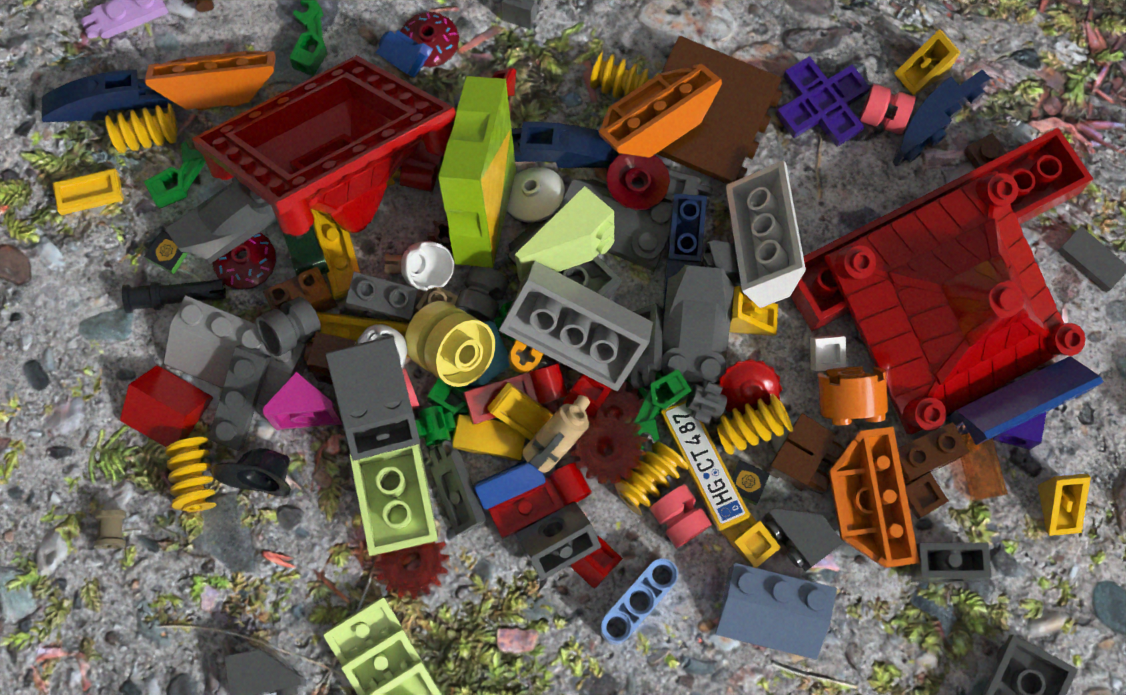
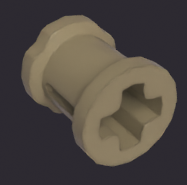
(109, 529)

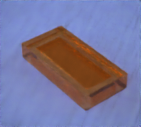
(982, 470)

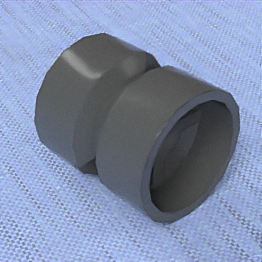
(483, 291)
(283, 327)

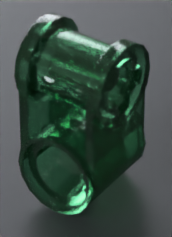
(305, 253)

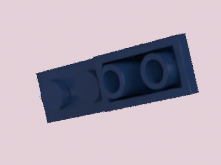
(96, 94)
(936, 114)
(562, 143)
(685, 235)

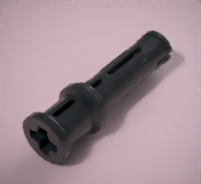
(159, 295)

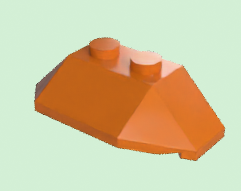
(212, 79)
(660, 111)
(873, 499)

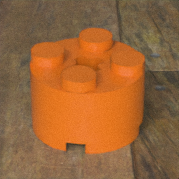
(853, 394)

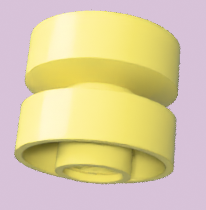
(450, 343)

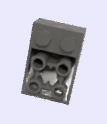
(372, 398)

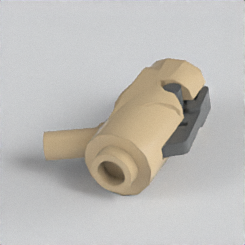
(558, 435)

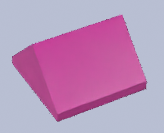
(300, 406)

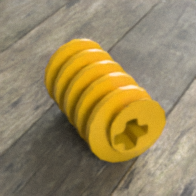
(617, 76)
(143, 129)
(753, 424)
(654, 470)
(188, 475)

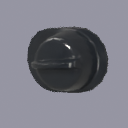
(256, 471)

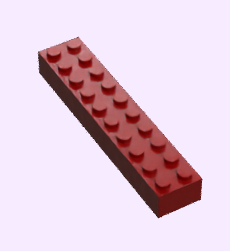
(1045, 176)

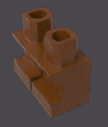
(308, 285)
(802, 454)

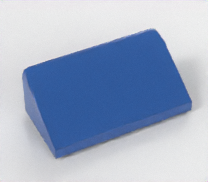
(508, 484)

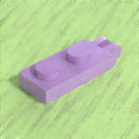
(121, 15)

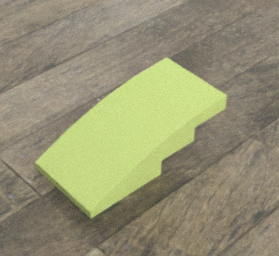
(379, 653)

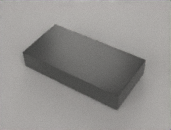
(1093, 259)

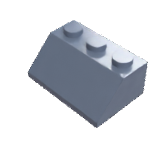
(775, 611)

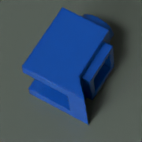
(403, 52)

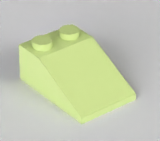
(571, 236)
(394, 500)

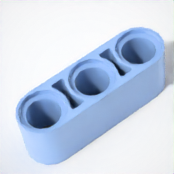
(650, 589)

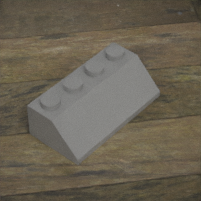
(576, 326)
(204, 341)

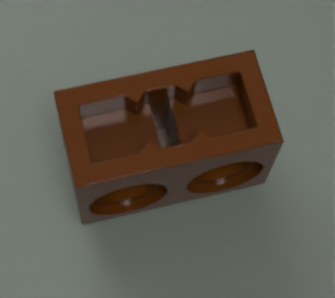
(316, 355)
(931, 452)

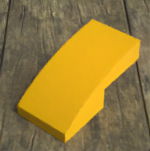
(488, 438)
(751, 540)

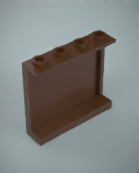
(733, 119)

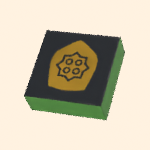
(165, 253)
(749, 481)

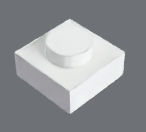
(827, 352)

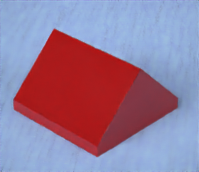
(163, 406)

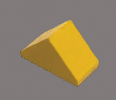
(928, 63)
(749, 318)
(1064, 503)

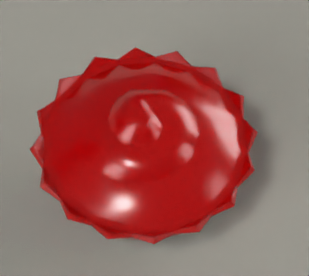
(748, 382)

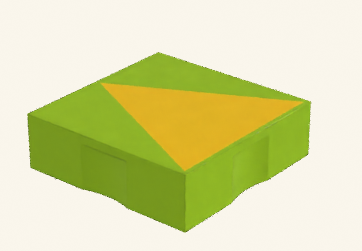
(478, 171)

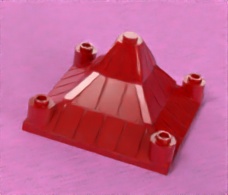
(328, 144)
(952, 301)

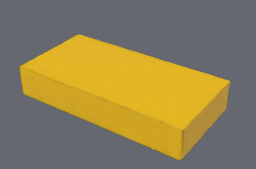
(88, 191)
(519, 411)

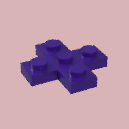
(823, 101)

